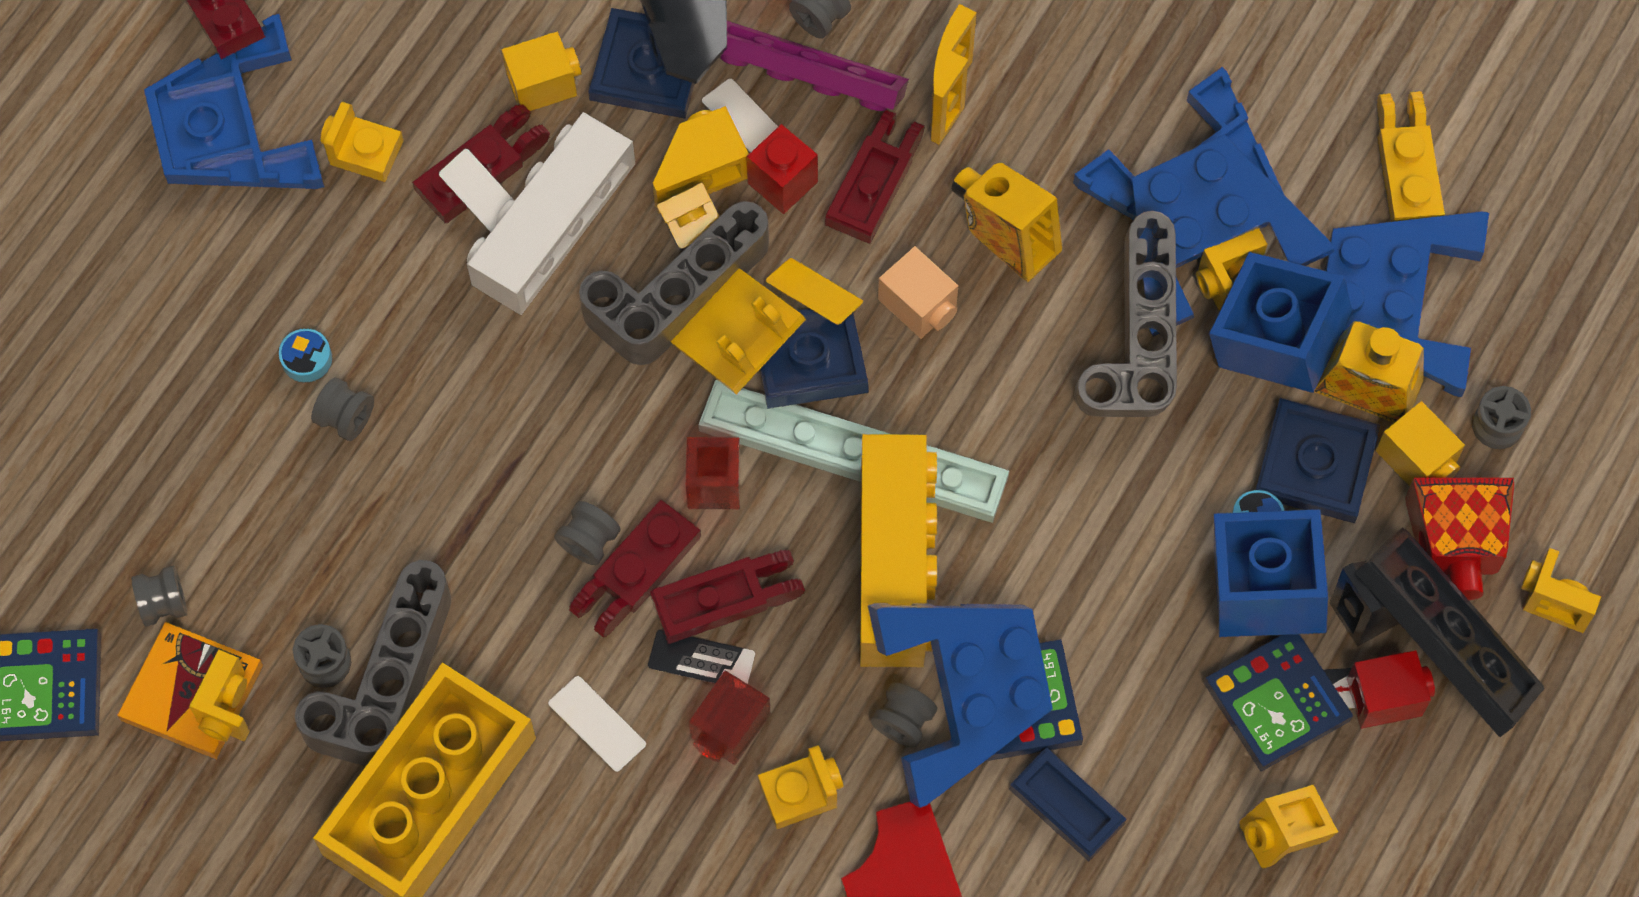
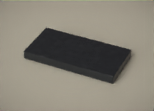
(1451, 631)

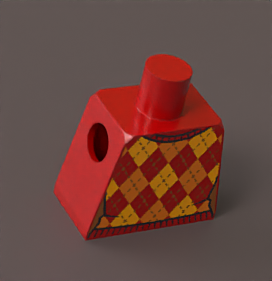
(1463, 526)

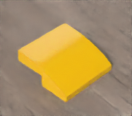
(951, 70)

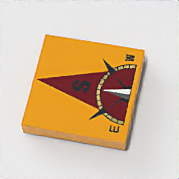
(169, 682)

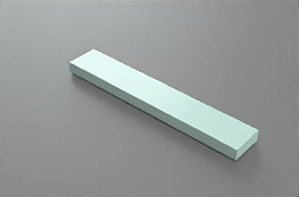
(837, 447)

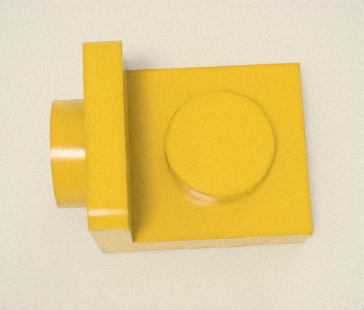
(360, 144)
(688, 214)
(1225, 262)
(1558, 600)
(221, 689)
(801, 788)
(1287, 825)

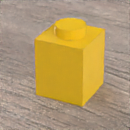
(541, 71)
(1420, 446)

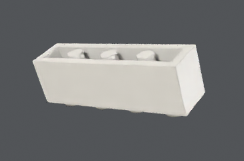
(550, 212)

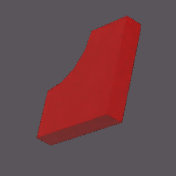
(905, 859)

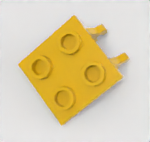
(738, 330)

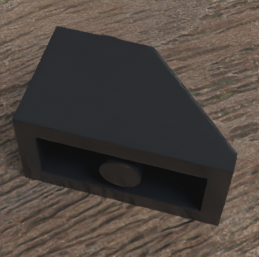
(1358, 607)

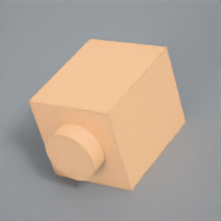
(918, 293)

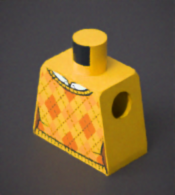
(1011, 217)
(1374, 371)

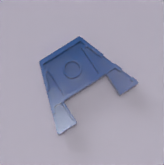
(1216, 103)
(208, 126)
(1215, 198)
(1388, 274)
(987, 679)

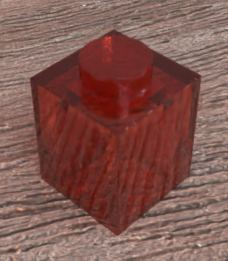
(713, 473)
(728, 719)

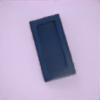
(1067, 804)

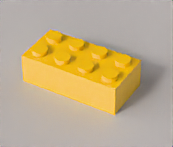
(896, 535)
(426, 786)

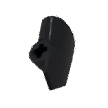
(687, 35)

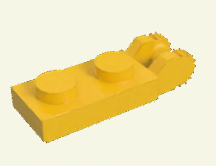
(1408, 161)

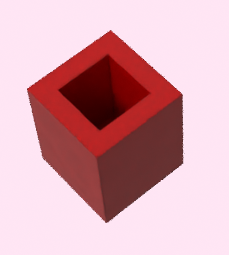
(782, 169)
(1390, 689)

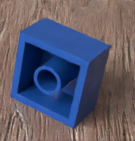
(1281, 321)
(1270, 573)

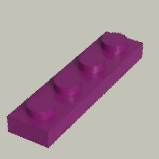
(826, 71)

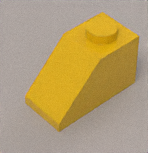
(702, 151)

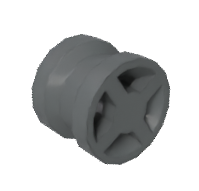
(818, 15)
(1507, 406)
(342, 409)
(587, 533)
(159, 596)
(317, 645)
(904, 714)

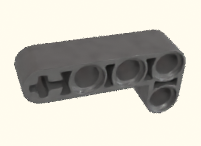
(680, 277)
(1141, 314)
(386, 663)

